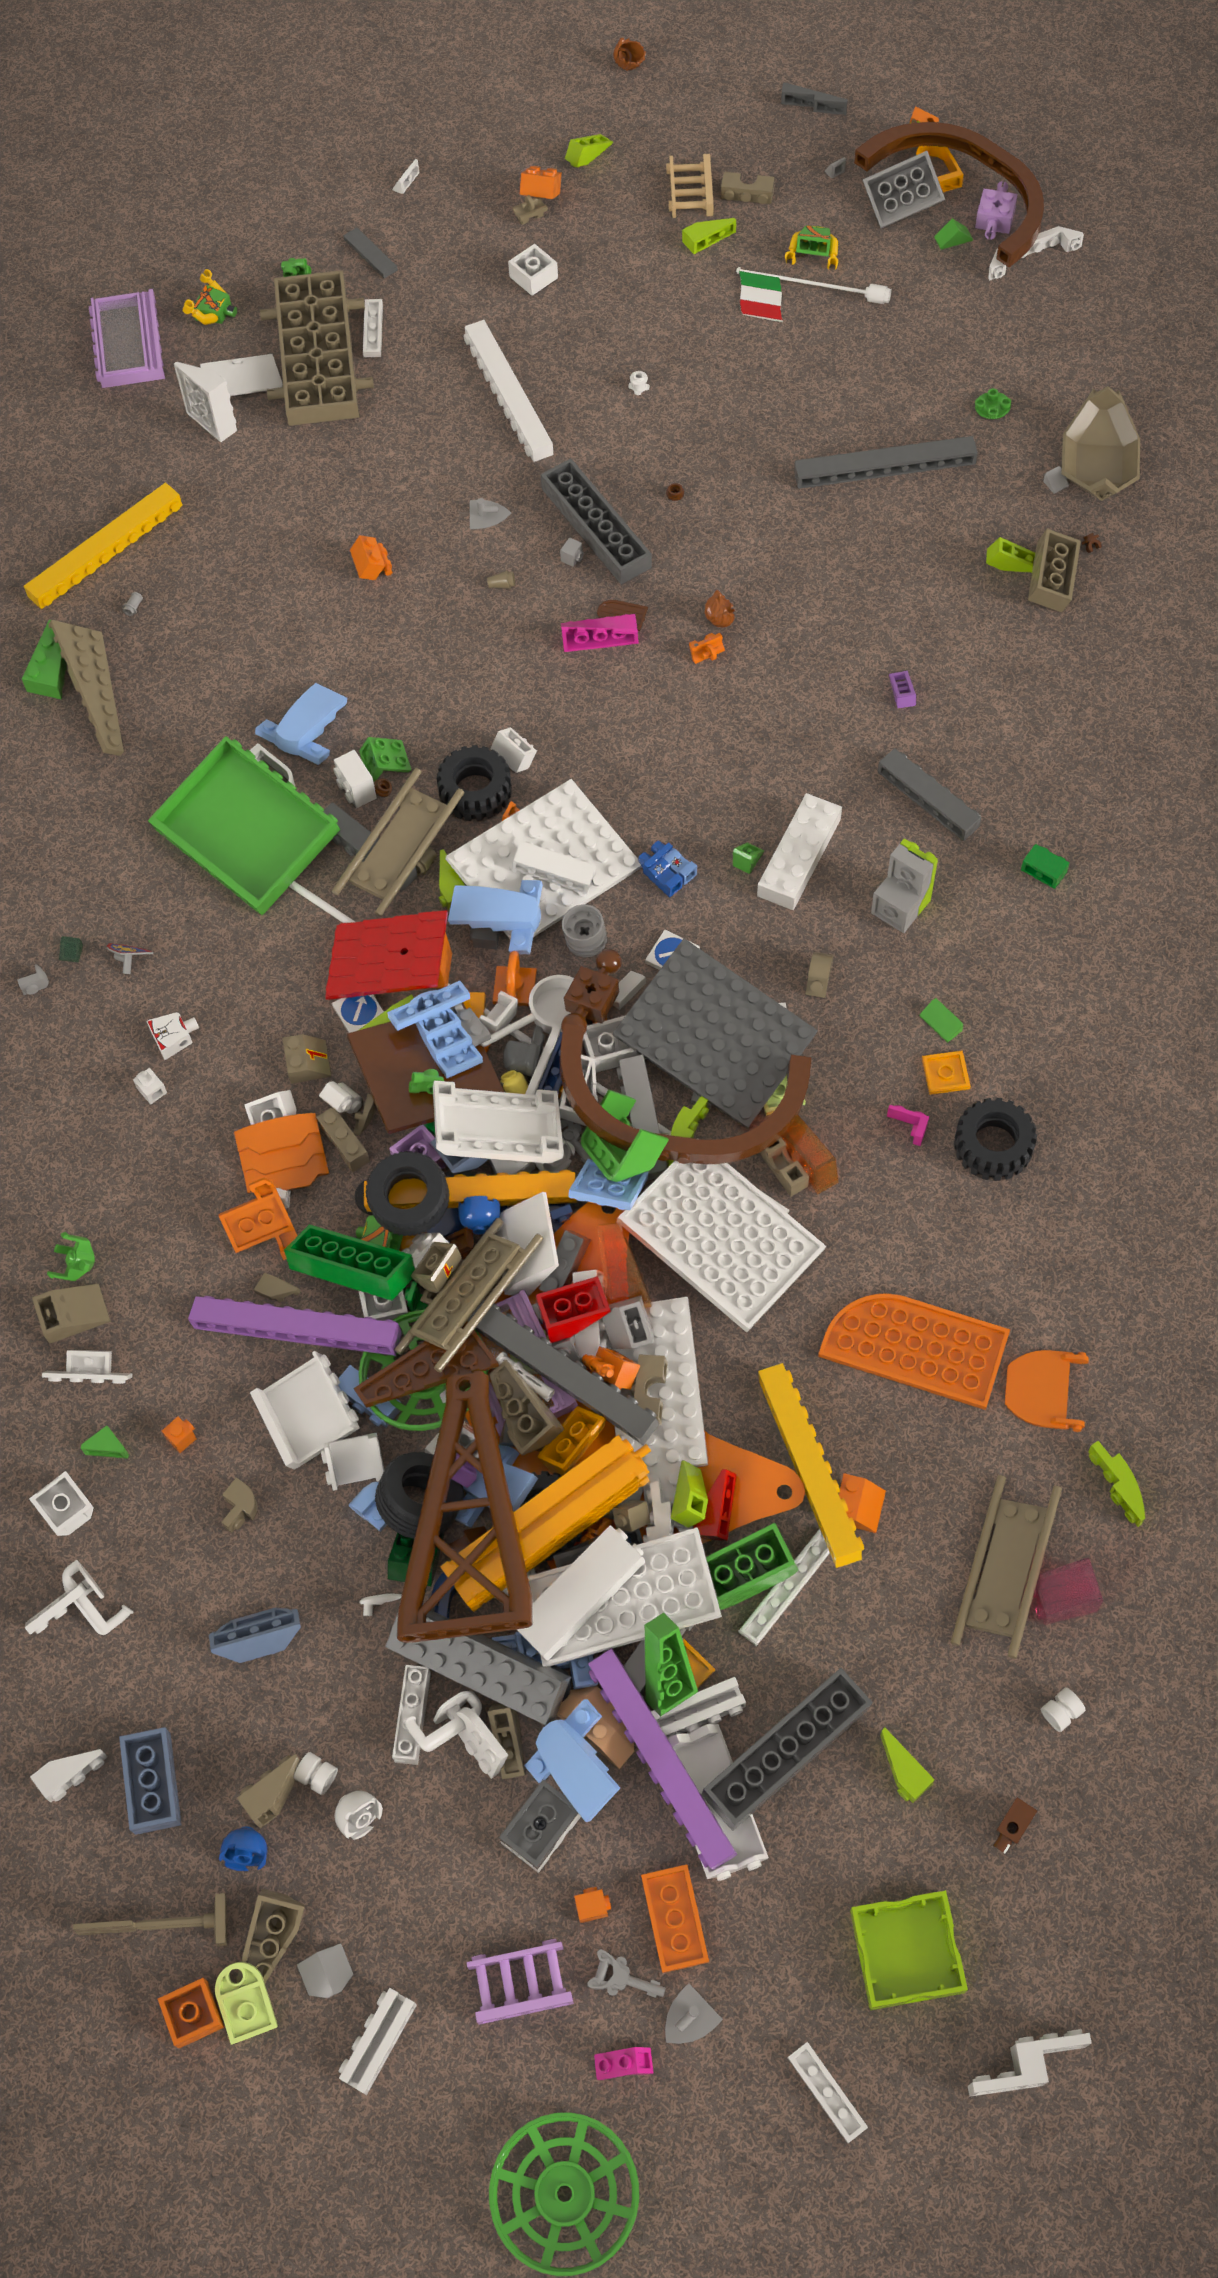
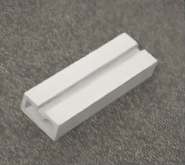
(581, 1591)

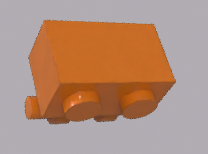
(370, 558)
(612, 1367)

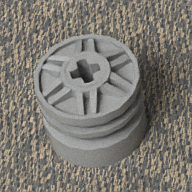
(584, 930)

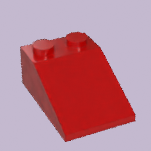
(572, 1308)

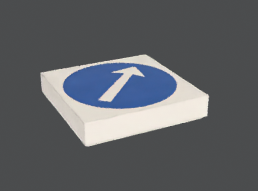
(663, 949)
(357, 1011)

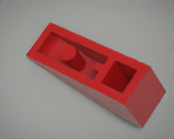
(719, 1508)

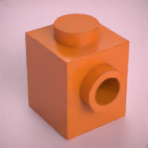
(179, 1434)
(592, 1904)

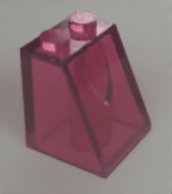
(1067, 1592)

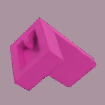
(917, 1118)
(623, 2063)

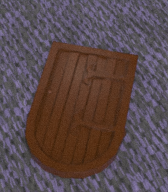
(618, 608)

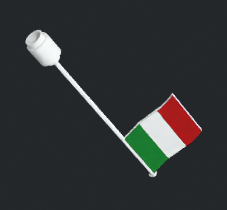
(763, 293)

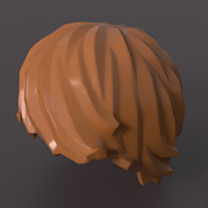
(628, 54)
(719, 610)

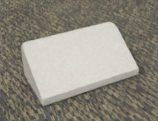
(407, 178)
(628, 988)

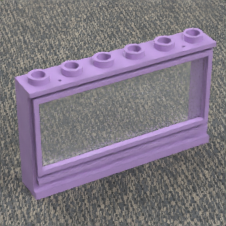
(126, 339)

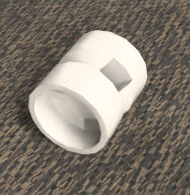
(1060, 1711)
(315, 1773)

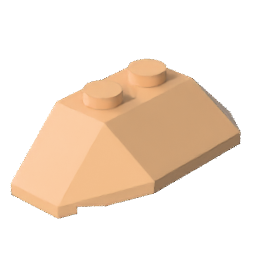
(607, 1733)

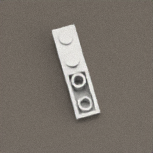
(660, 1516)

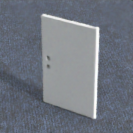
(247, 374)

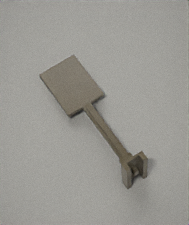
(214, 1920)

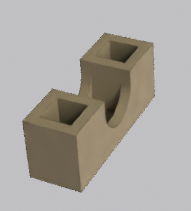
(758, 192)
(344, 1139)
(789, 1173)
(651, 1371)

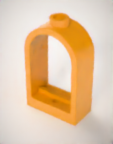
(951, 180)

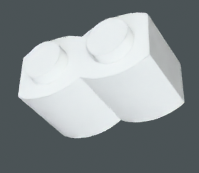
(341, 1097)

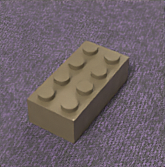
(1054, 570)

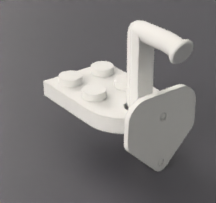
(78, 1594)
(469, 1726)

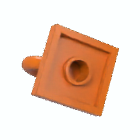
(514, 980)

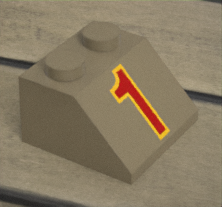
(306, 1058)
(437, 1266)

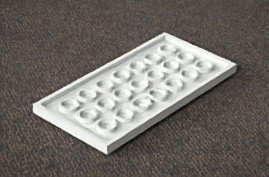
(669, 1582)

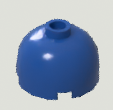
(478, 1213)
(239, 1848)

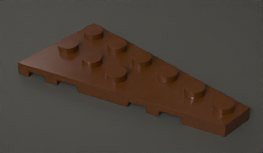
(416, 1370)

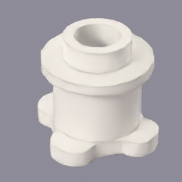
(638, 382)

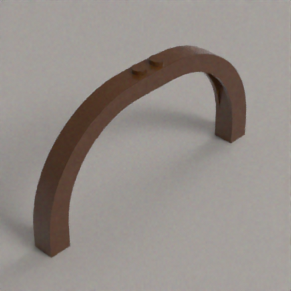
(978, 147)
(678, 1148)

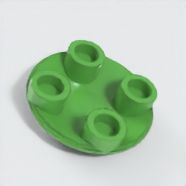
(992, 404)

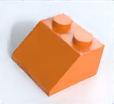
(863, 1501)

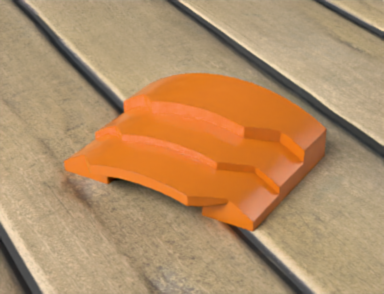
(283, 1151)

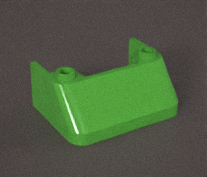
(613, 1161)

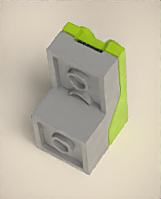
(906, 887)

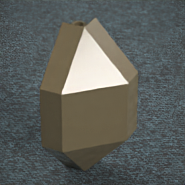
(1101, 446)

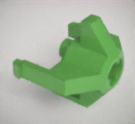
(78, 1259)

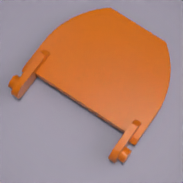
(1039, 1388)

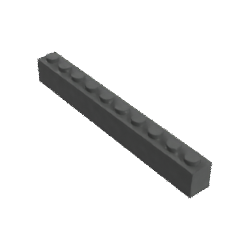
(885, 462)
(566, 1374)

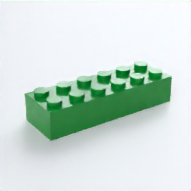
(350, 1262)

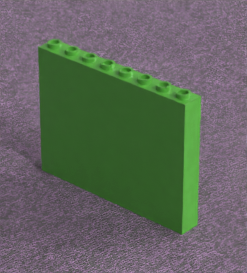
(244, 824)

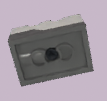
(540, 1826)

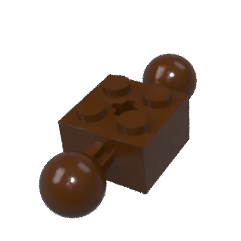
(593, 991)

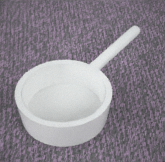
(546, 1007)

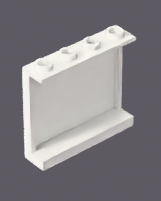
(306, 1411)

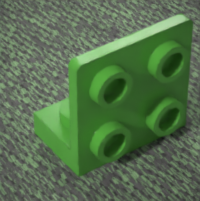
(385, 755)

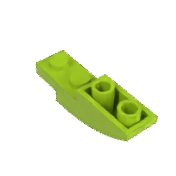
(688, 1119)
(1125, 1487)

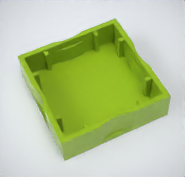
(908, 1950)

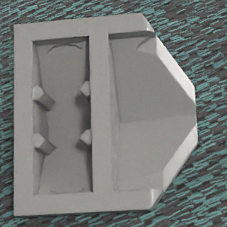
(326, 1972)

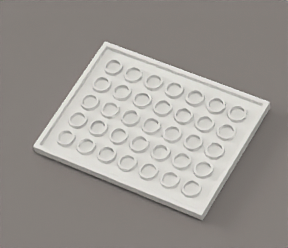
(556, 821)
(722, 1237)

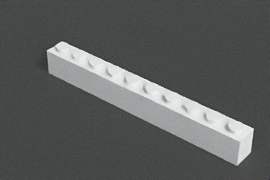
(508, 391)

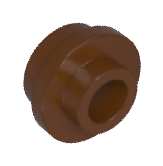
(670, 492)
(383, 787)

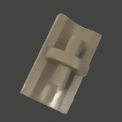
(530, 208)

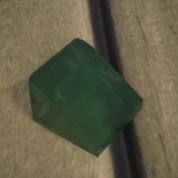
(70, 949)

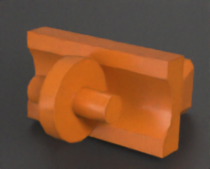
(706, 648)

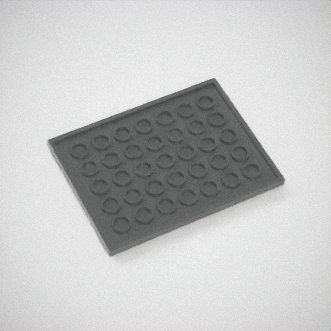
(714, 1033)

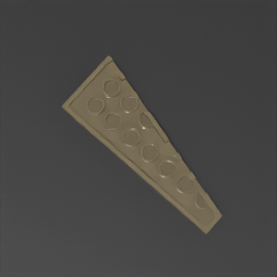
(90, 674)

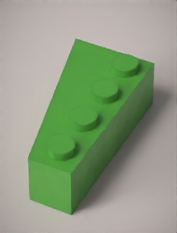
(46, 668)
(667, 1666)

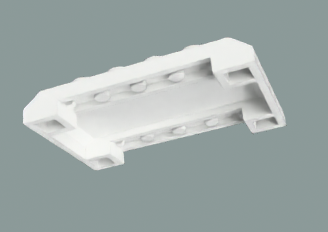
(497, 1124)

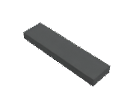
(370, 253)

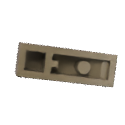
(506, 1730)

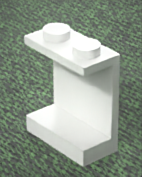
(353, 1460)

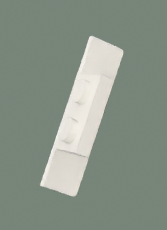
(88, 1365)

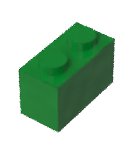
(1045, 866)

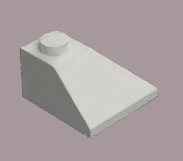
(271, 1107)

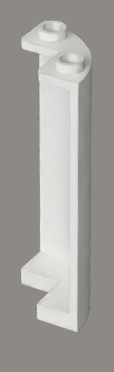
(704, 1758)

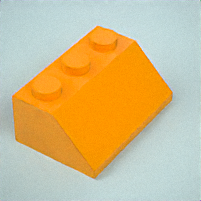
(566, 1449)

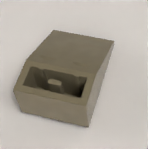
(70, 1311)
(269, 1795)

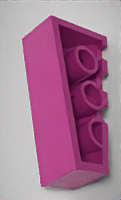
(599, 633)

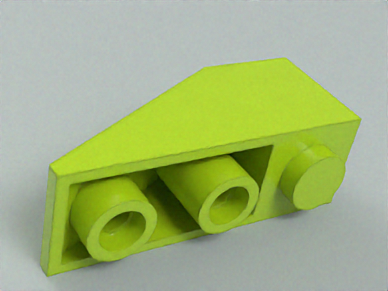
(690, 1496)

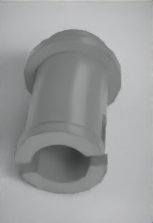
(130, 607)

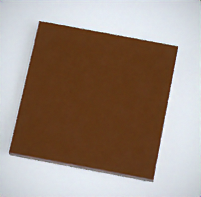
(387, 1065)

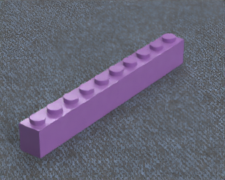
(295, 1325)
(662, 1759)

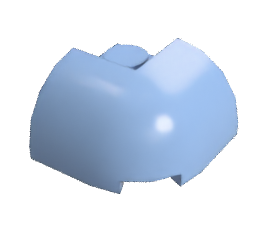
(365, 1506)

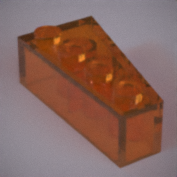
(812, 1155)
(619, 1266)

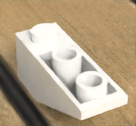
(61, 1774)

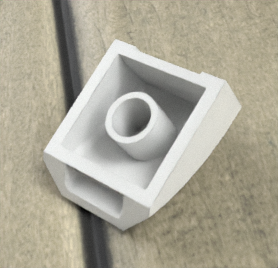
(63, 1505)

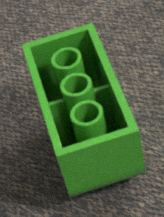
(750, 1566)

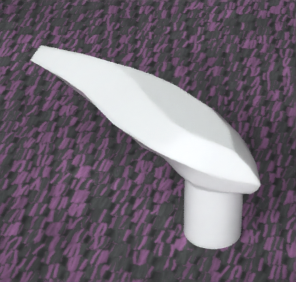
(377, 1600)

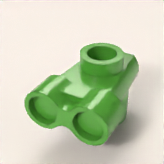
(293, 267)
(424, 1081)

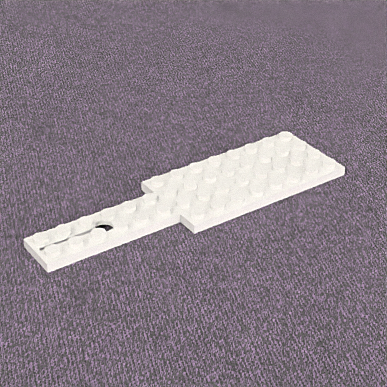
(682, 1424)

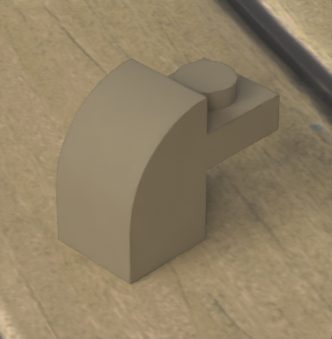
(819, 974)
(243, 1504)

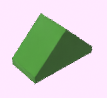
(952, 234)
(746, 857)
(104, 1444)

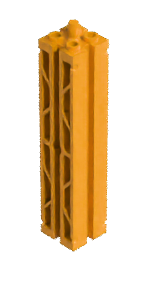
(560, 1513)

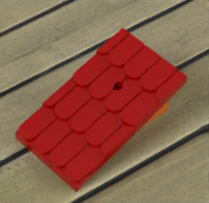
(390, 955)

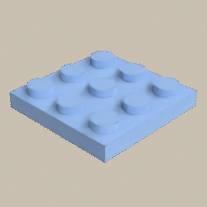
(596, 1188)

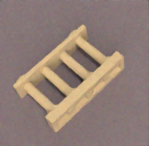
(705, 179)

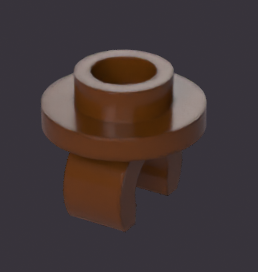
(1089, 540)

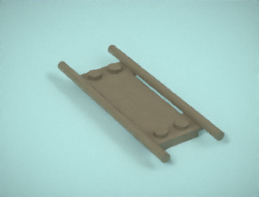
(399, 845)
(466, 1289)
(1009, 1569)

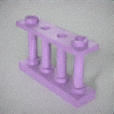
(535, 2001)

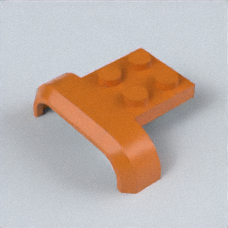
(259, 1219)

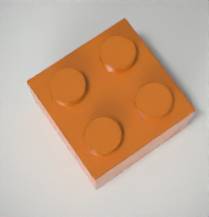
(540, 182)
(191, 2013)

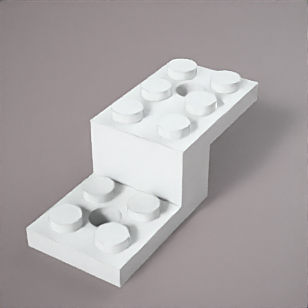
(1029, 2063)

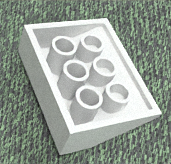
(207, 399)
(521, 1226)

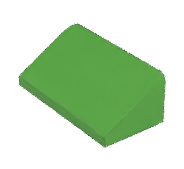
(941, 1020)

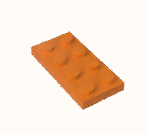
(675, 1918)

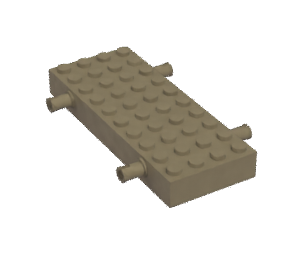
(316, 348)

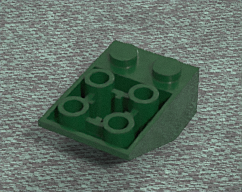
(400, 1557)

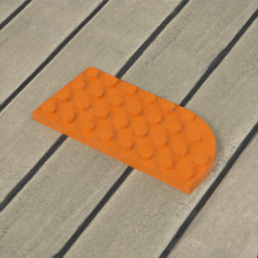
(918, 1346)

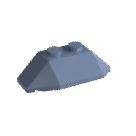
(255, 1634)

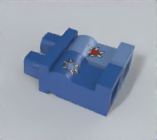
(667, 868)

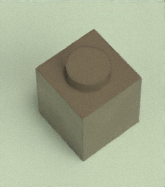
(631, 1515)

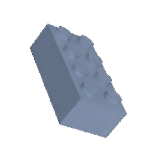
(150, 1781)

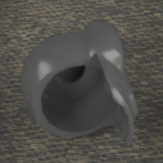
(524, 1056)

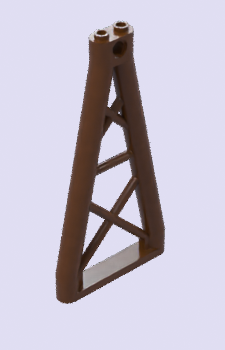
(519, 1603)

